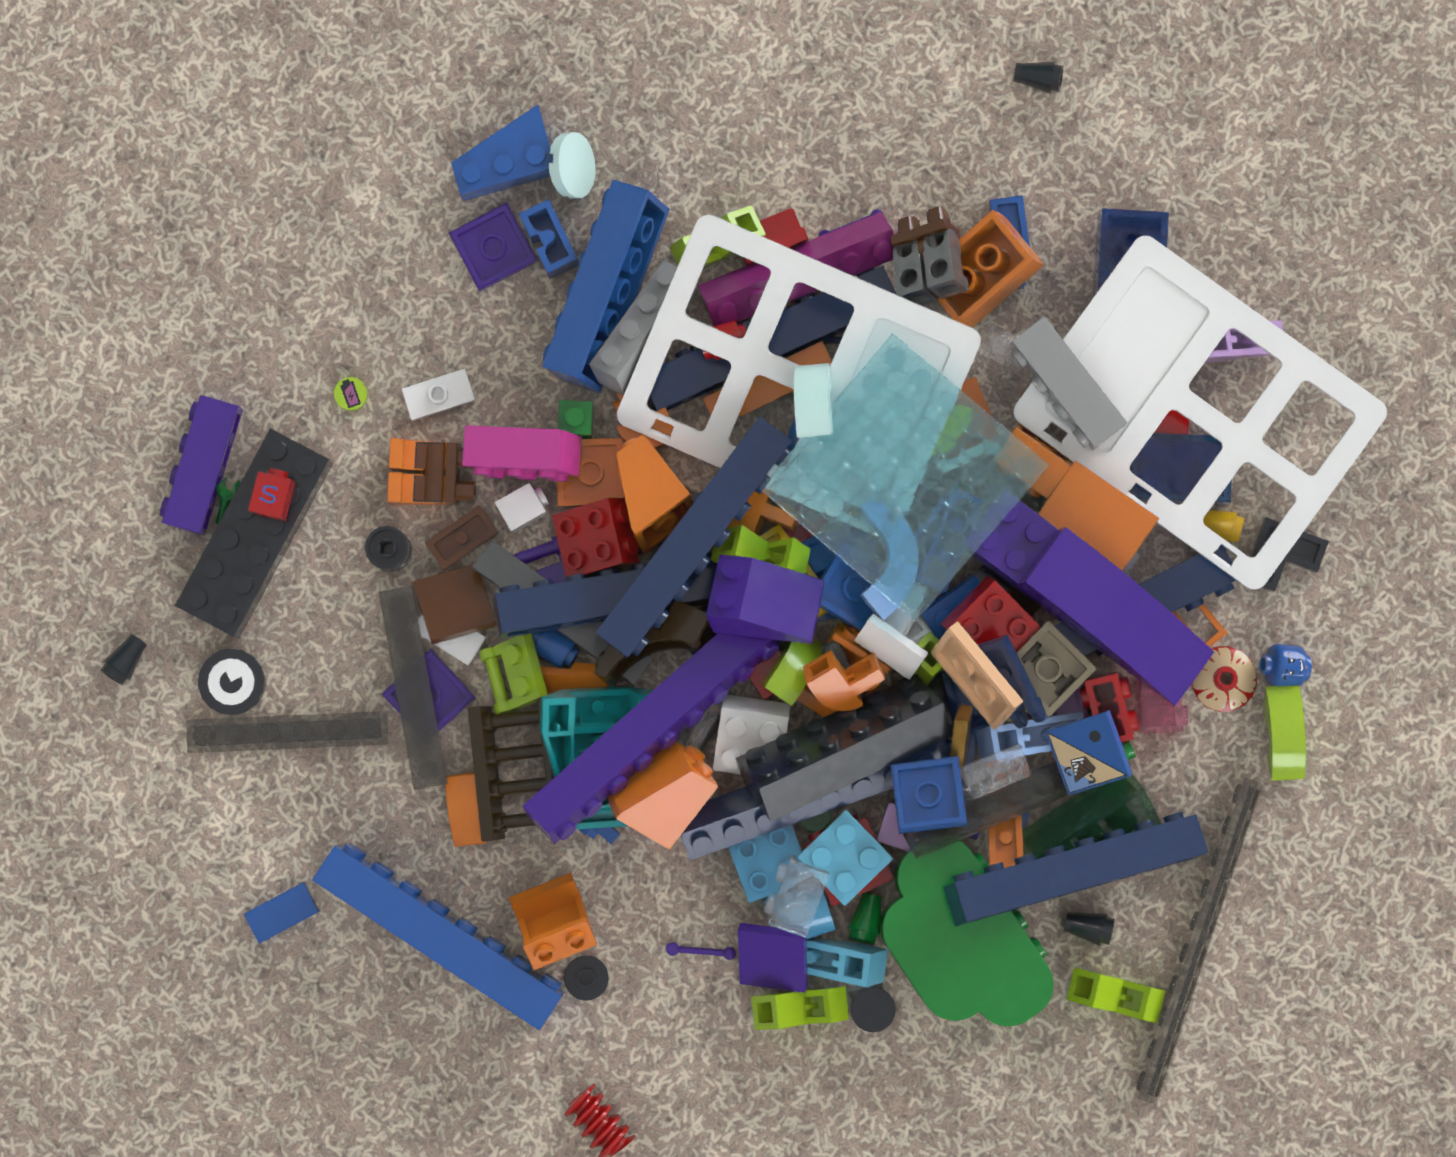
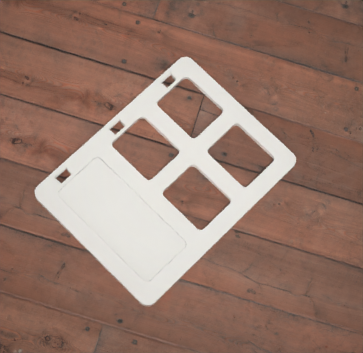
(876, 315)
(1143, 348)

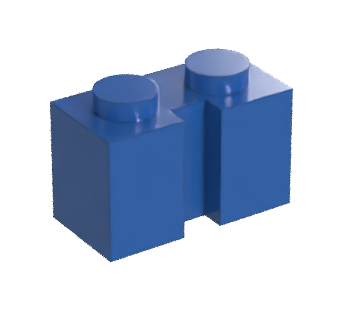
(544, 226)

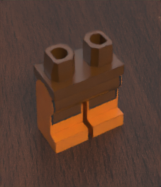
(440, 475)

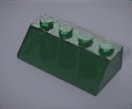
(1091, 815)

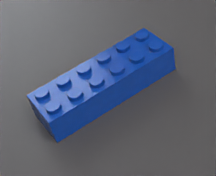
(606, 281)

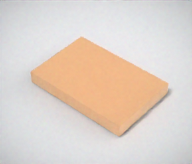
(976, 676)

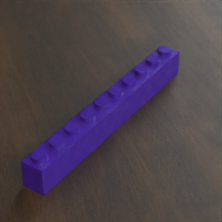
(645, 731)

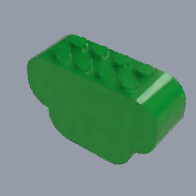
(967, 967)

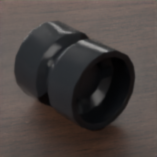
(388, 549)

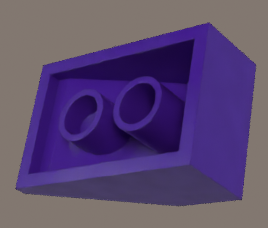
(763, 600)

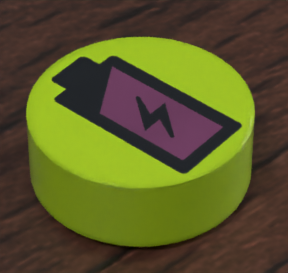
(350, 394)

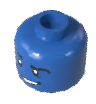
(1285, 665)

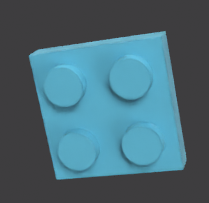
(847, 855)

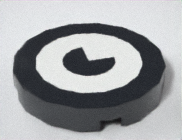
(231, 681)

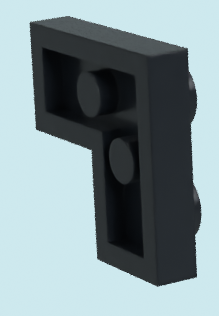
(1305, 553)

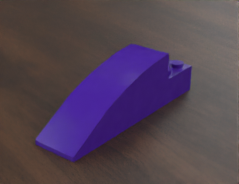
(1095, 601)

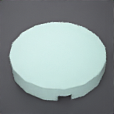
(572, 165)

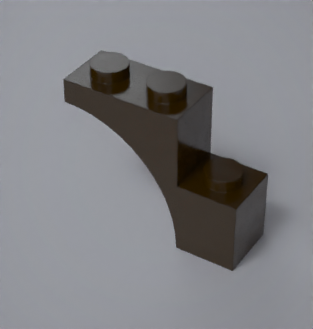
(682, 629)

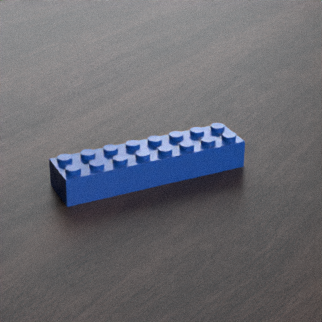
(438, 935)

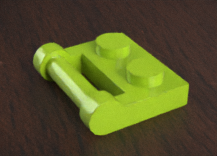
(521, 670)

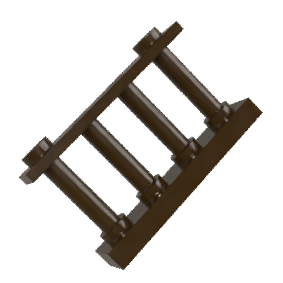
(486, 761)

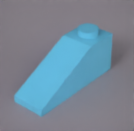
(846, 961)

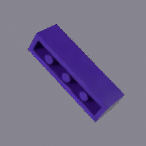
(201, 465)

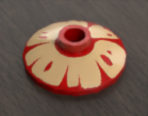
(1226, 697)

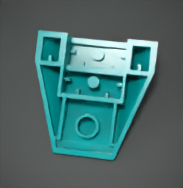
(575, 720)

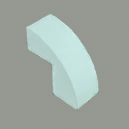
(812, 400)

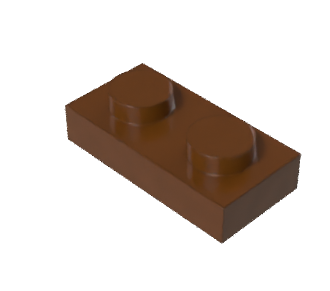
(461, 538)

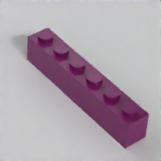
(846, 249)

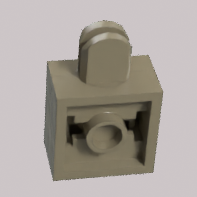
(1053, 667)

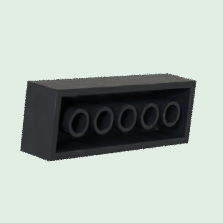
(251, 546)
(844, 747)

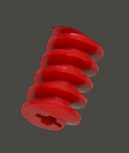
(598, 1123)

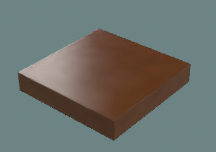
(453, 604)

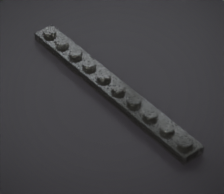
(1194, 953)

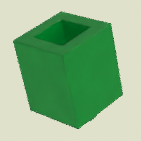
(576, 417)

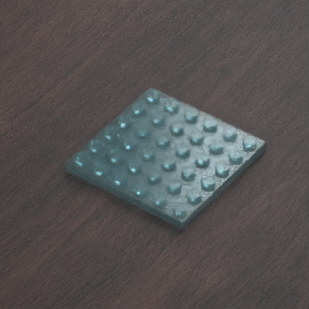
(905, 477)

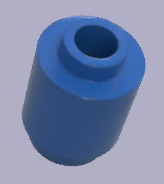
(555, 648)

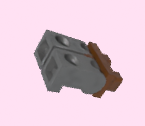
(928, 258)

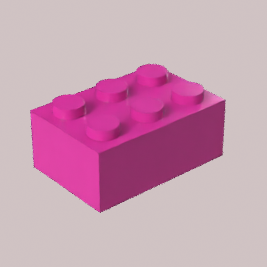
(521, 453)

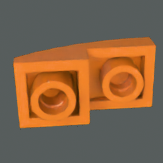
(579, 676)
(463, 809)

